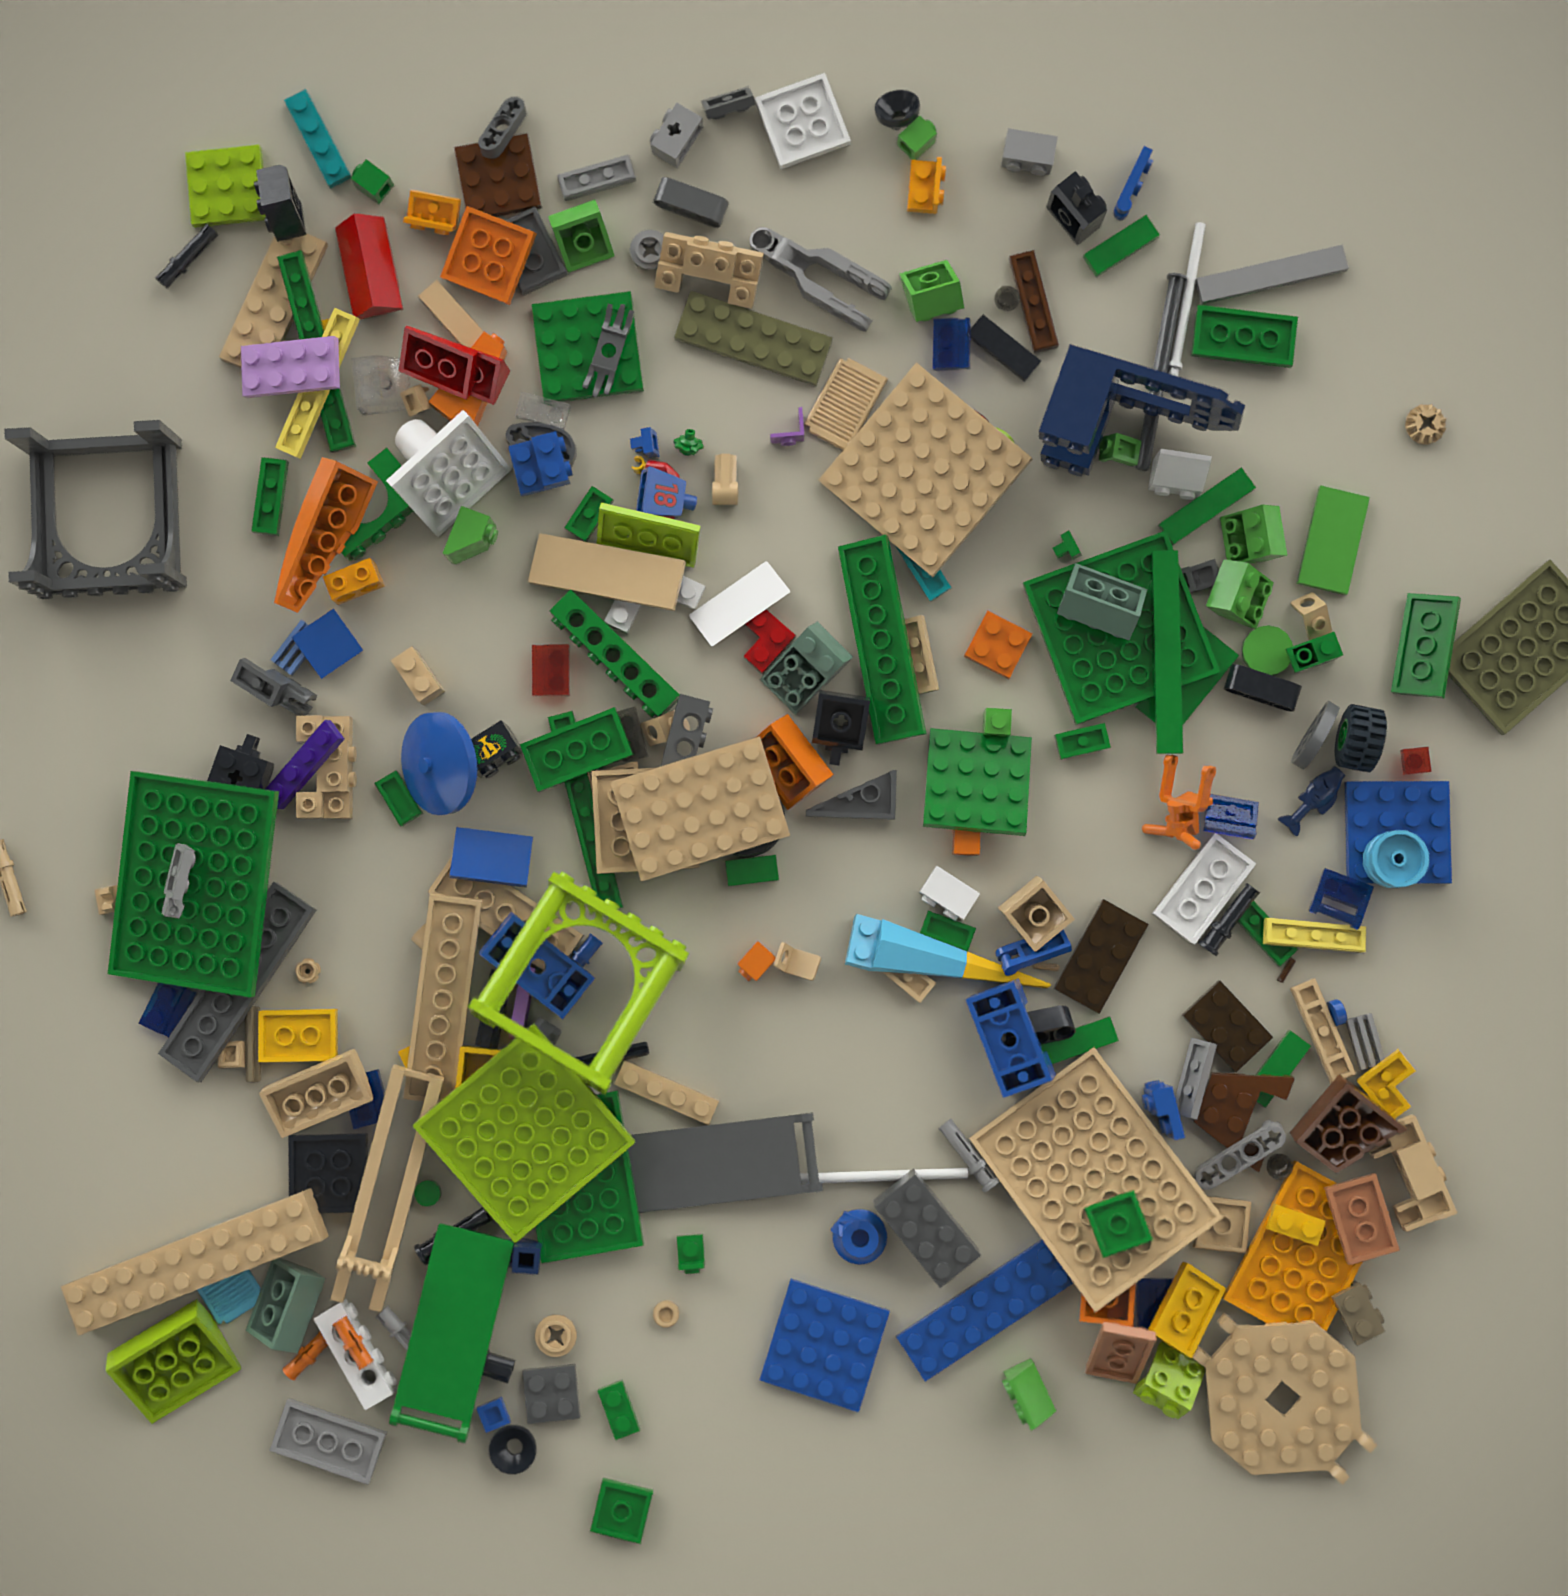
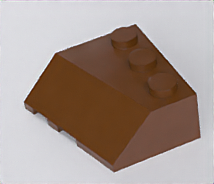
(1344, 1126)

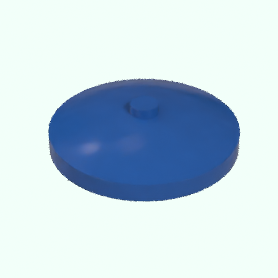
(439, 763)

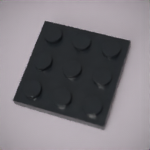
(330, 1167)

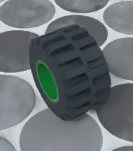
(1360, 738)

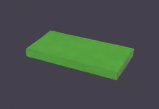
(1333, 540)

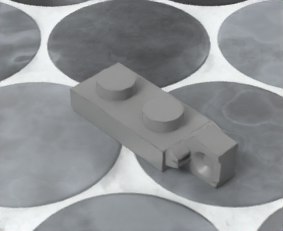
(177, 880)

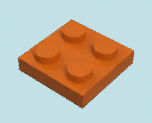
(998, 644)

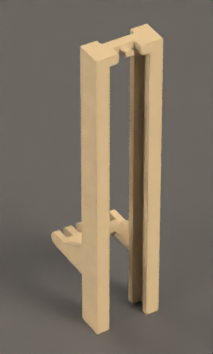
(348, 1261)

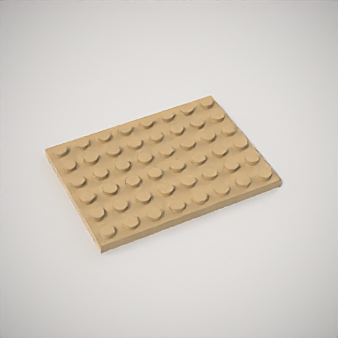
(1080, 1146)

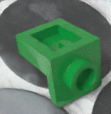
(691, 1253)

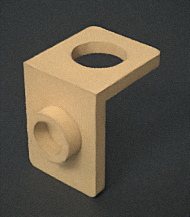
(1315, 617)
(662, 725)
(797, 962)

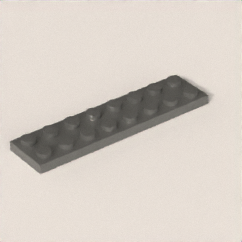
(217, 1015)

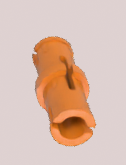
(353, 1342)
(305, 1356)

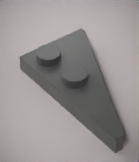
(868, 801)

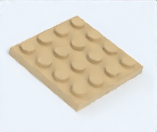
(611, 840)

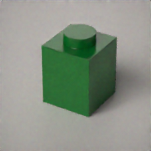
(372, 181)

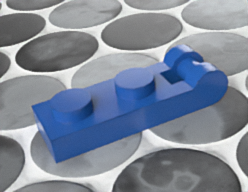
(1133, 184)
(1026, 956)

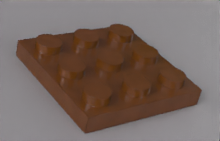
(500, 183)

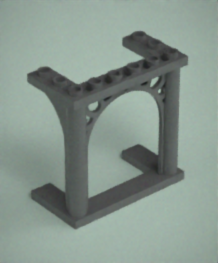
(41, 573)

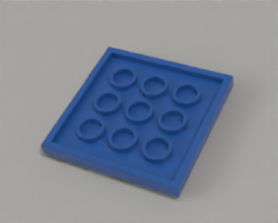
(1399, 805)
(824, 1345)

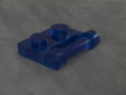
(1342, 890)

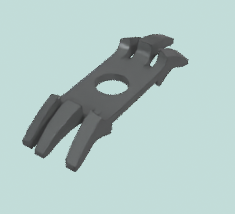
(615, 337)

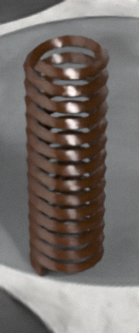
(1288, 970)

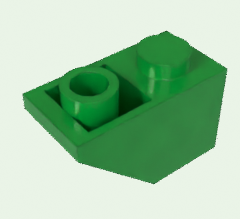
(1314, 652)

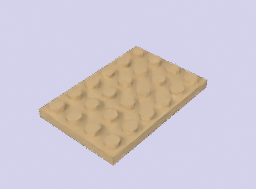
(700, 808)

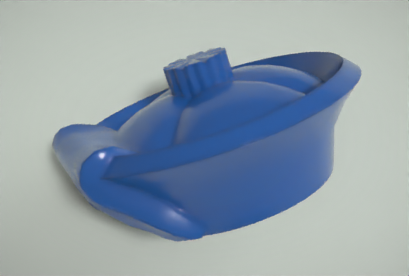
(859, 1236)

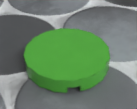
(1265, 650)

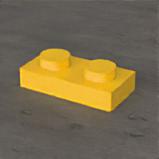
(1295, 1224)

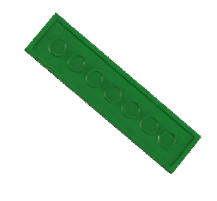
(882, 639)

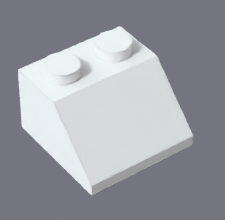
(1179, 473)

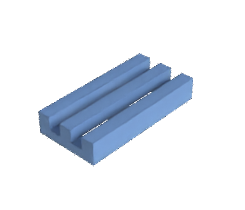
(283, 649)

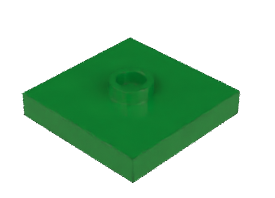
(1118, 1224)
(621, 1510)

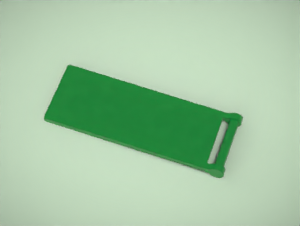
(452, 1329)

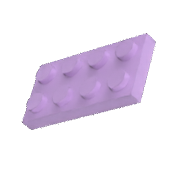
(290, 367)

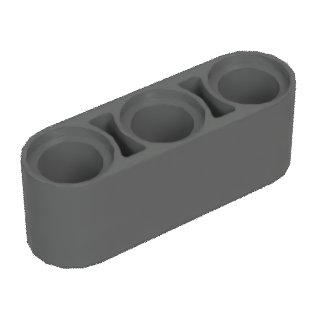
(690, 202)

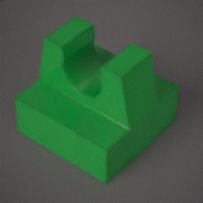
(1067, 546)

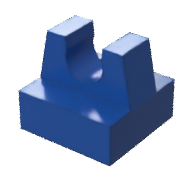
(646, 443)

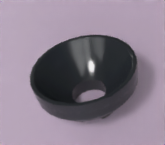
(897, 104)
(503, 1458)

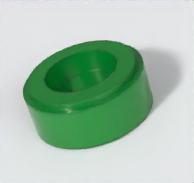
(427, 1193)

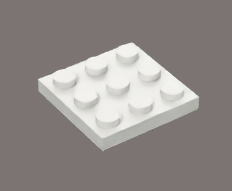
(802, 121)

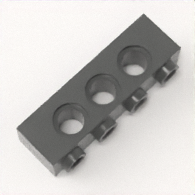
(686, 707)

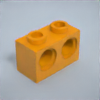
(353, 581)

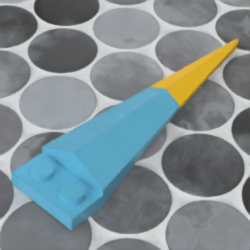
(893, 948)

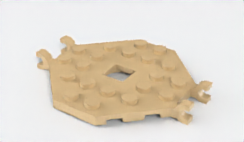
(1249, 1370)

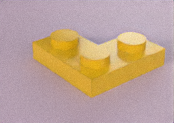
(1382, 1079)

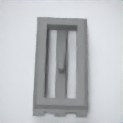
(1374, 1037)

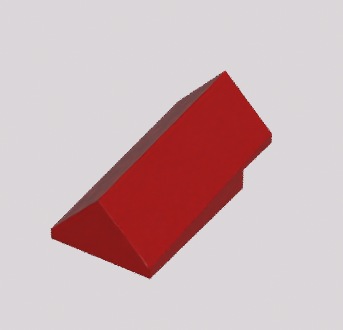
(368, 266)
(452, 366)

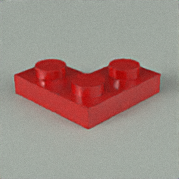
(772, 640)

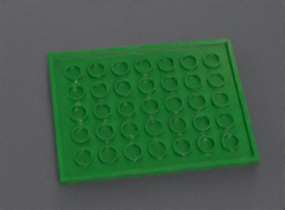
(223, 914)

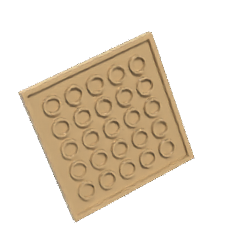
(925, 469)

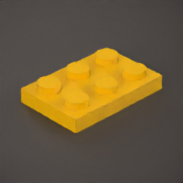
(297, 1035)
(1187, 1309)

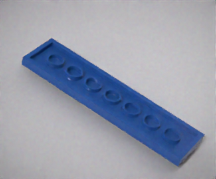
(984, 1310)

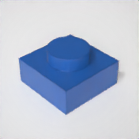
(493, 1414)

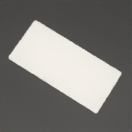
(739, 603)

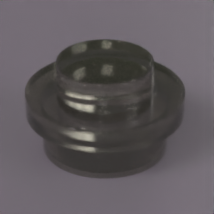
(1006, 298)
(1279, 1166)

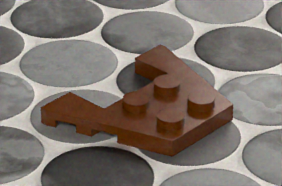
(1230, 1103)

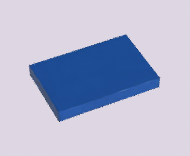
(491, 857)

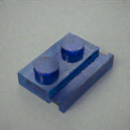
(951, 344)
(1231, 817)
(166, 1008)
(369, 1112)
(1149, 1298)

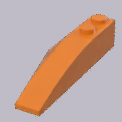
(324, 524)

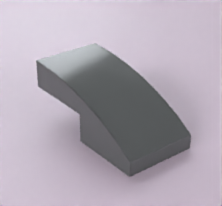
(1201, 575)

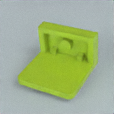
(1171, 1382)

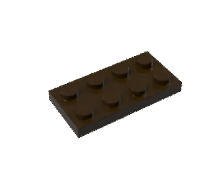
(1101, 956)

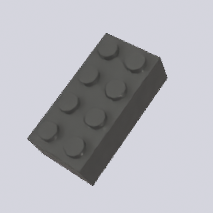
(926, 1228)

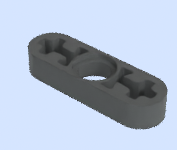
(502, 138)

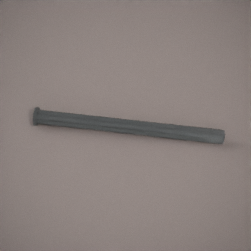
(1161, 363)

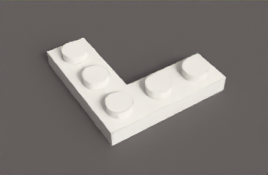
(624, 613)

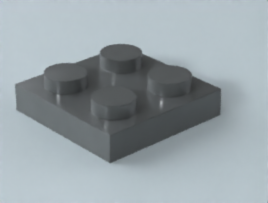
(551, 1393)

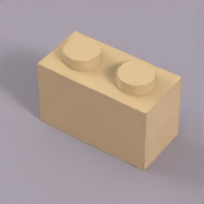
(417, 676)

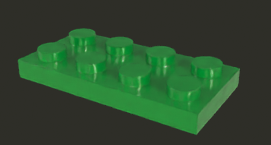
(1244, 336)
(1426, 645)
(576, 749)

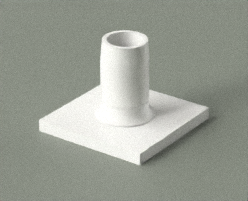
(445, 469)

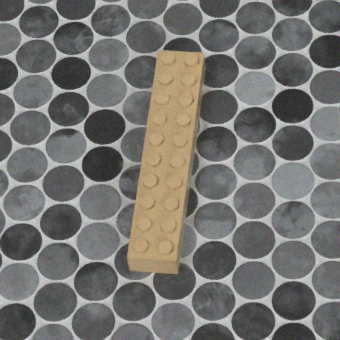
(194, 1261)

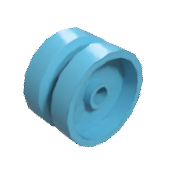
(1410, 854)

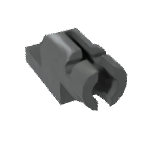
(272, 687)

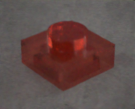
(1415, 760)

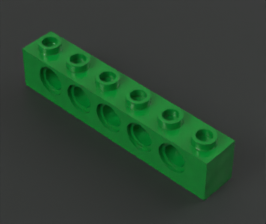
(571, 606)

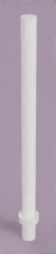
(1175, 364)
(891, 1175)

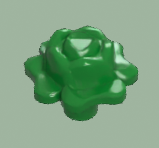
(688, 443)

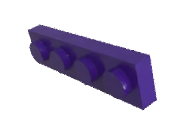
(306, 762)

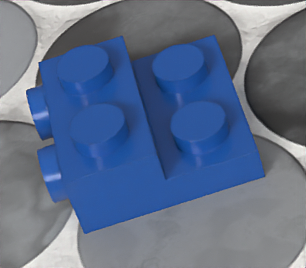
(540, 464)
(1161, 1101)

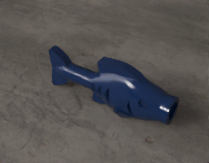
(1318, 795)

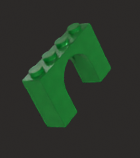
(394, 515)

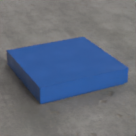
(327, 643)

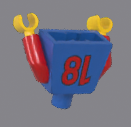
(661, 490)

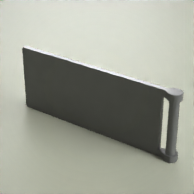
(722, 1163)

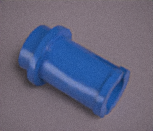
(586, 950)

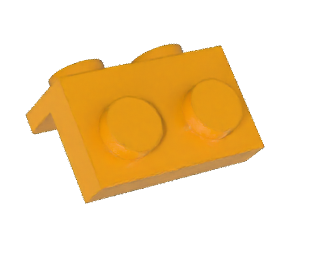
(432, 212)

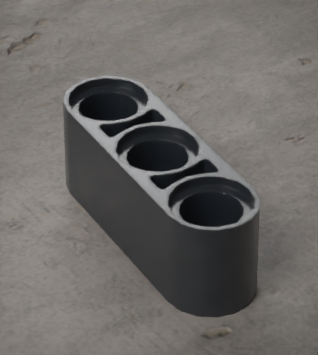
(1262, 687)
(1049, 1024)

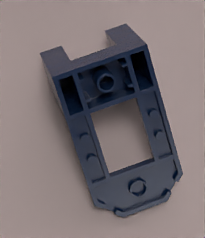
(1087, 395)

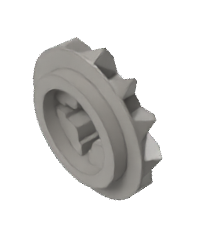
(647, 238)

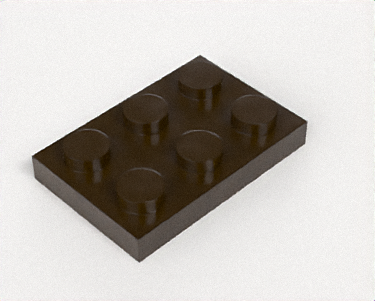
(1229, 1024)

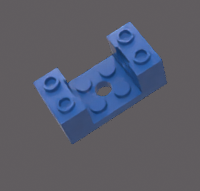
(557, 985)
(1003, 1011)

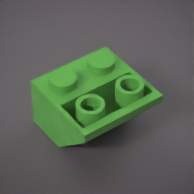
(1254, 534)
(1240, 593)
(1028, 1389)

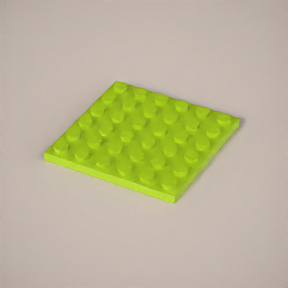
(523, 1135)

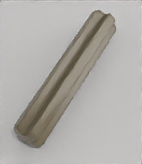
(252, 1066)

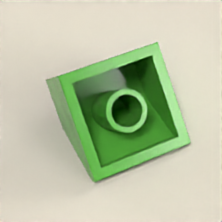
(581, 236)
(932, 291)
(470, 535)

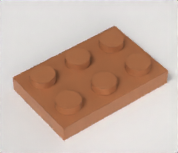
(1361, 1219)
(1120, 1352)

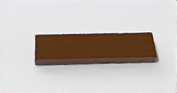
(1033, 301)

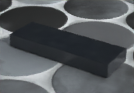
(1004, 348)

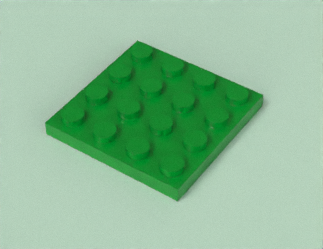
(567, 343)
(977, 782)

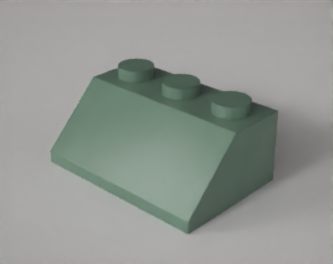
(1102, 602)
(285, 1305)

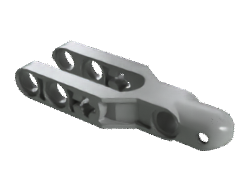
(795, 259)

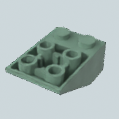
(806, 667)

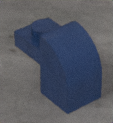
(526, 1256)

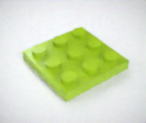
(223, 185)

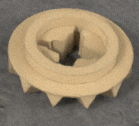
(1414, 422)
(543, 1334)

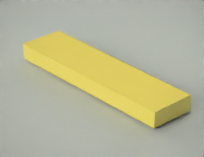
(1314, 935)

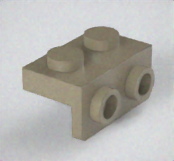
(1358, 1313)

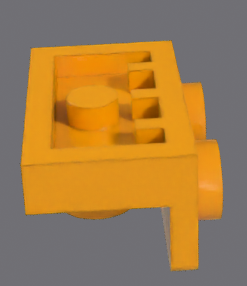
(924, 186)

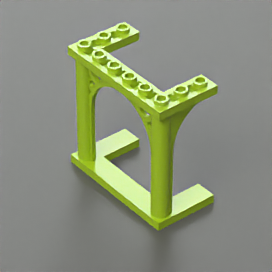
(560, 892)

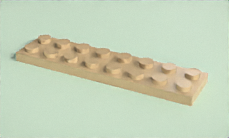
(443, 992)

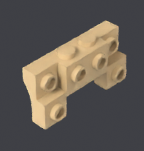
(709, 261)
(334, 777)
(1421, 1176)

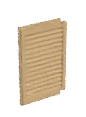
(845, 403)

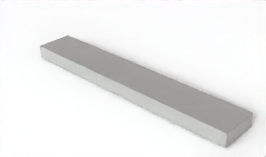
(1271, 274)

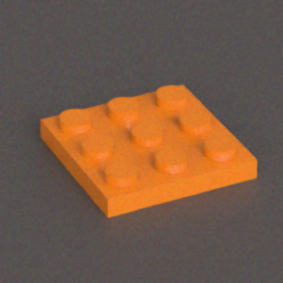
(488, 255)

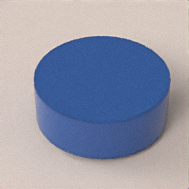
(1337, 1012)

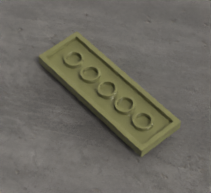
(753, 338)

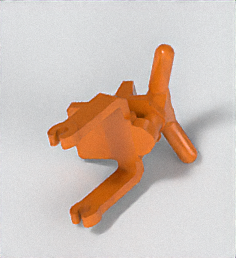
(1183, 809)

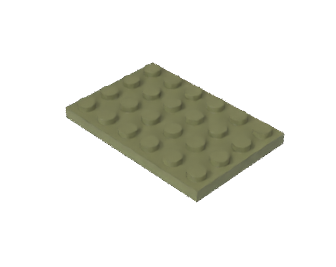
(1516, 650)

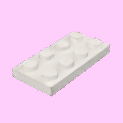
(1204, 888)

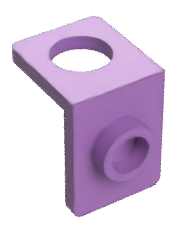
(790, 438)

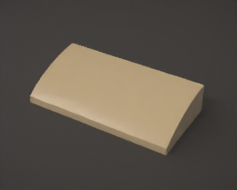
(317, 1093)

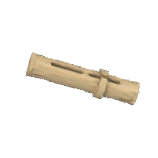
(9, 883)

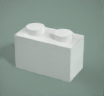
(949, 894)

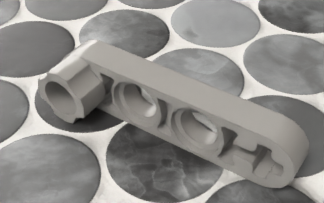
(1237, 1152)

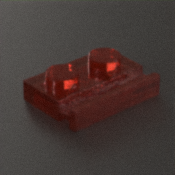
(551, 670)

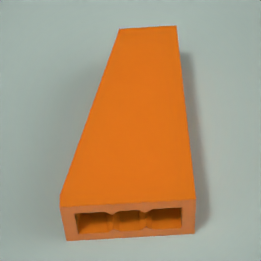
(451, 405)

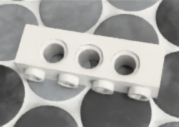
(367, 1391)

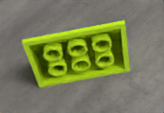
(172, 1361)

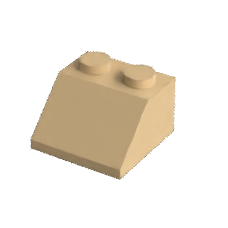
(1036, 913)

